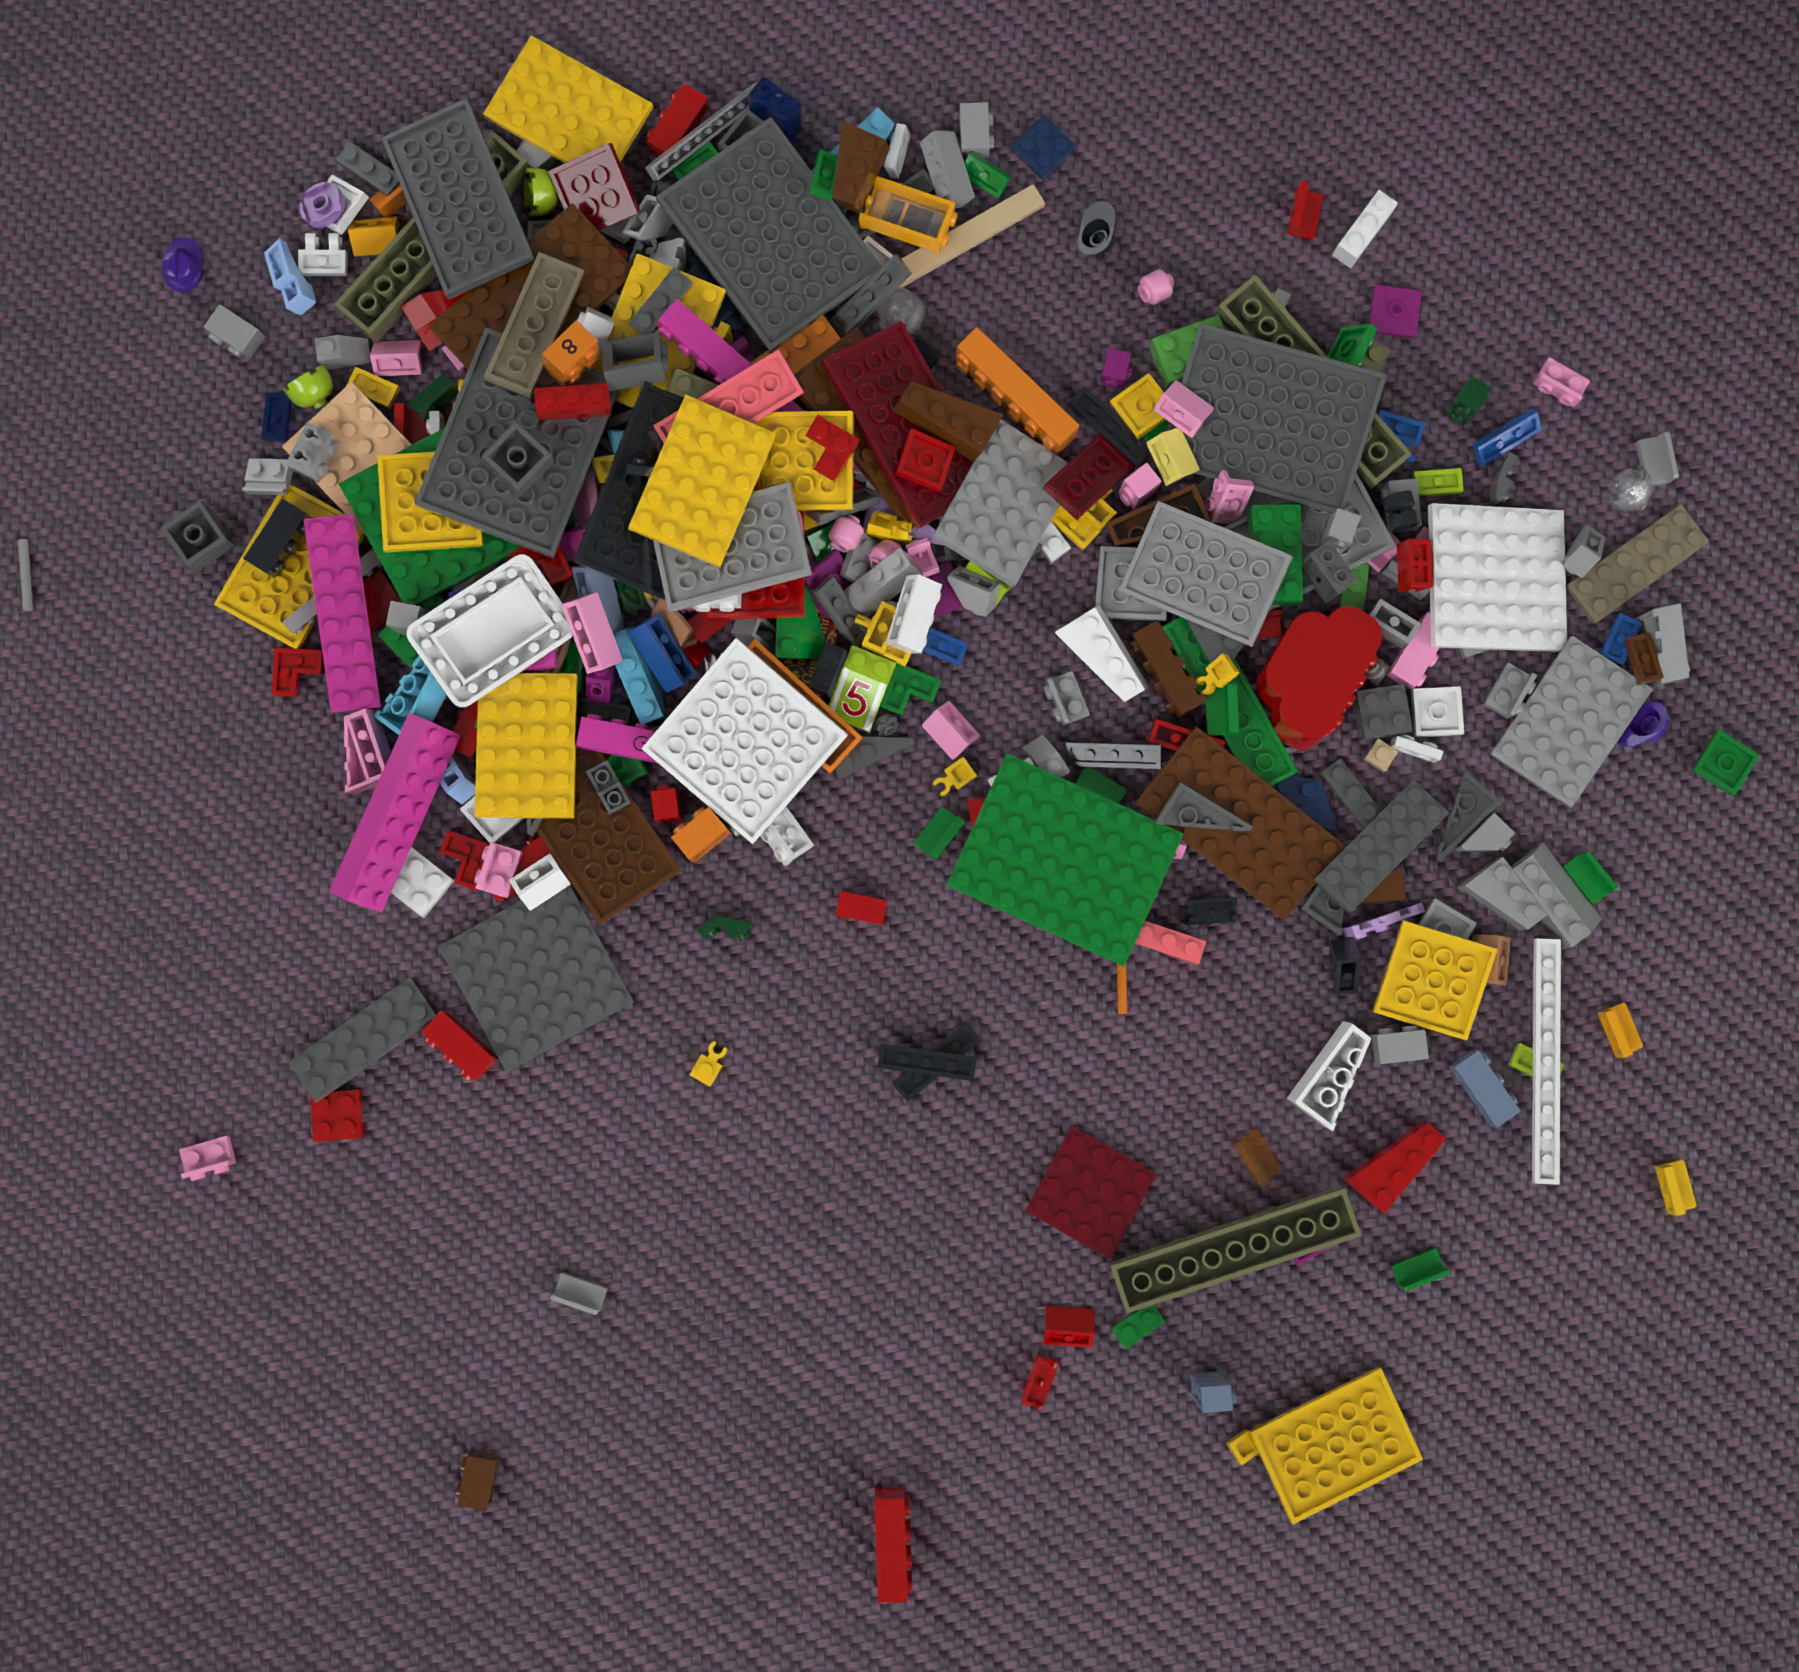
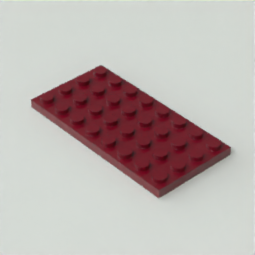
(870, 382)

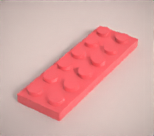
(750, 393)

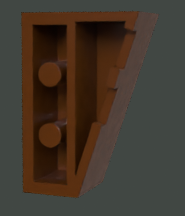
(858, 166)

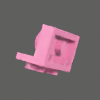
(1561, 382)
(1228, 498)
(498, 868)
(207, 1156)

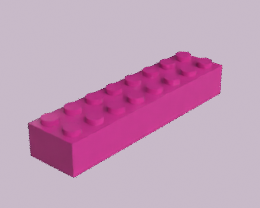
(342, 613)
(394, 813)

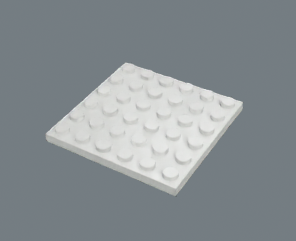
(1497, 578)
(744, 740)

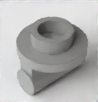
(1377, 672)

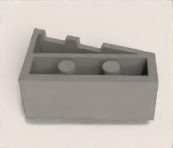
(1668, 639)
(1505, 894)

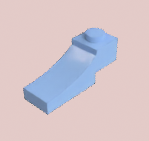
(288, 279)

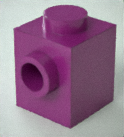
(1116, 368)
(600, 685)

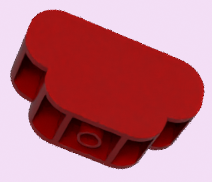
(1317, 672)

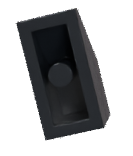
(1344, 966)

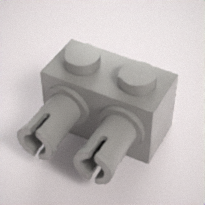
(313, 452)

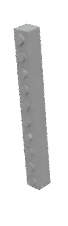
(699, 136)
(308, 611)

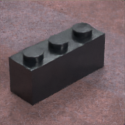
(277, 539)

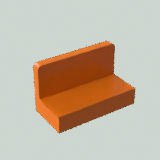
(389, 204)

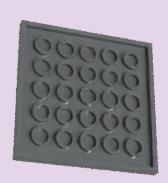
(536, 976)

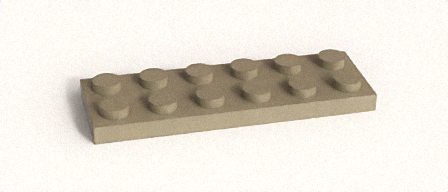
(534, 324)
(1637, 564)

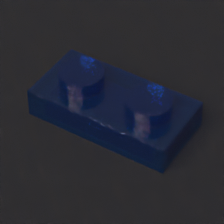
(276, 417)

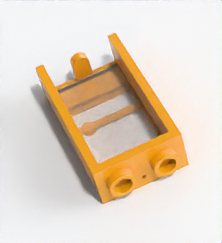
(909, 215)

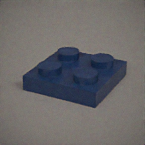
(1043, 147)

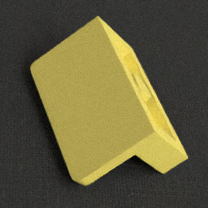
(1172, 456)

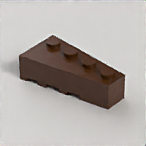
(948, 418)
(1131, 526)
(1166, 670)

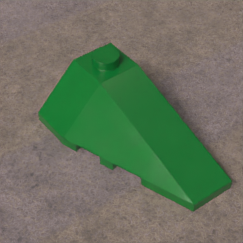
(800, 635)

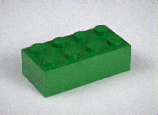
(1281, 529)

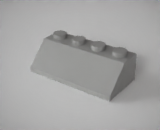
(1567, 909)

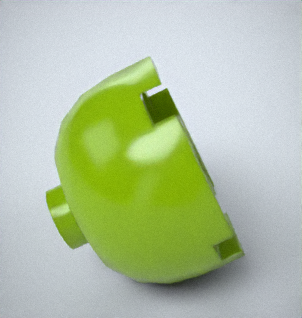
(540, 192)
(311, 388)

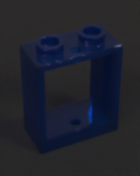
(785, 108)

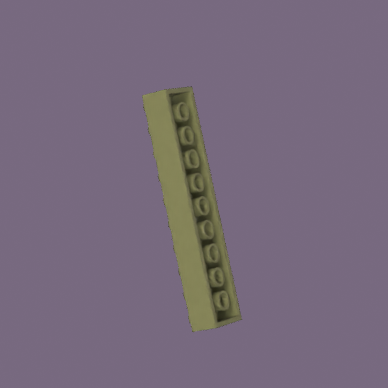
(405, 265)
(1258, 314)
(1235, 1249)

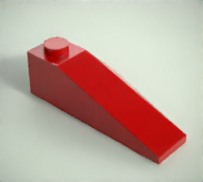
(425, 310)

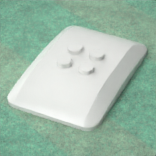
(490, 631)

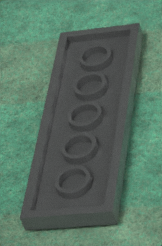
(1381, 846)
(363, 1039)

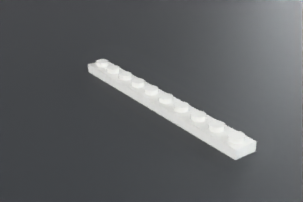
(1546, 1061)

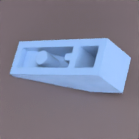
(458, 781)

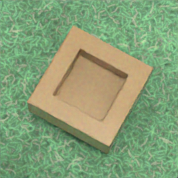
(1380, 755)

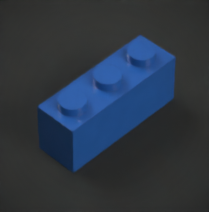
(662, 653)

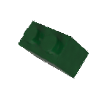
(1467, 401)

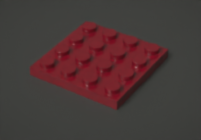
(1090, 1192)

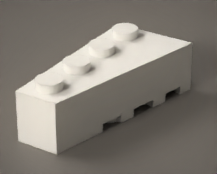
(1330, 1076)

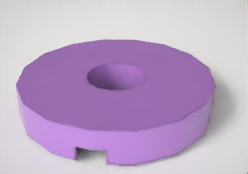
(329, 212)

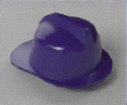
(182, 264)
(1647, 725)

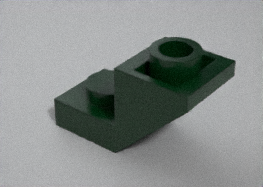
(735, 928)

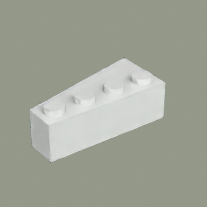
(1104, 652)

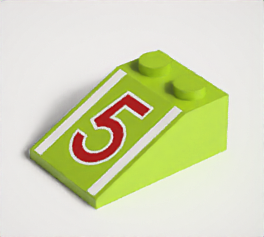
(861, 688)

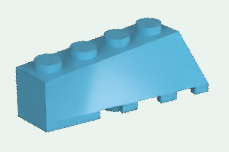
(639, 681)

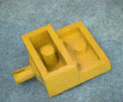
(1088, 526)
(877, 634)

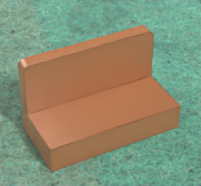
(677, 624)
(1499, 970)

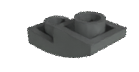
(1501, 483)
(608, 787)

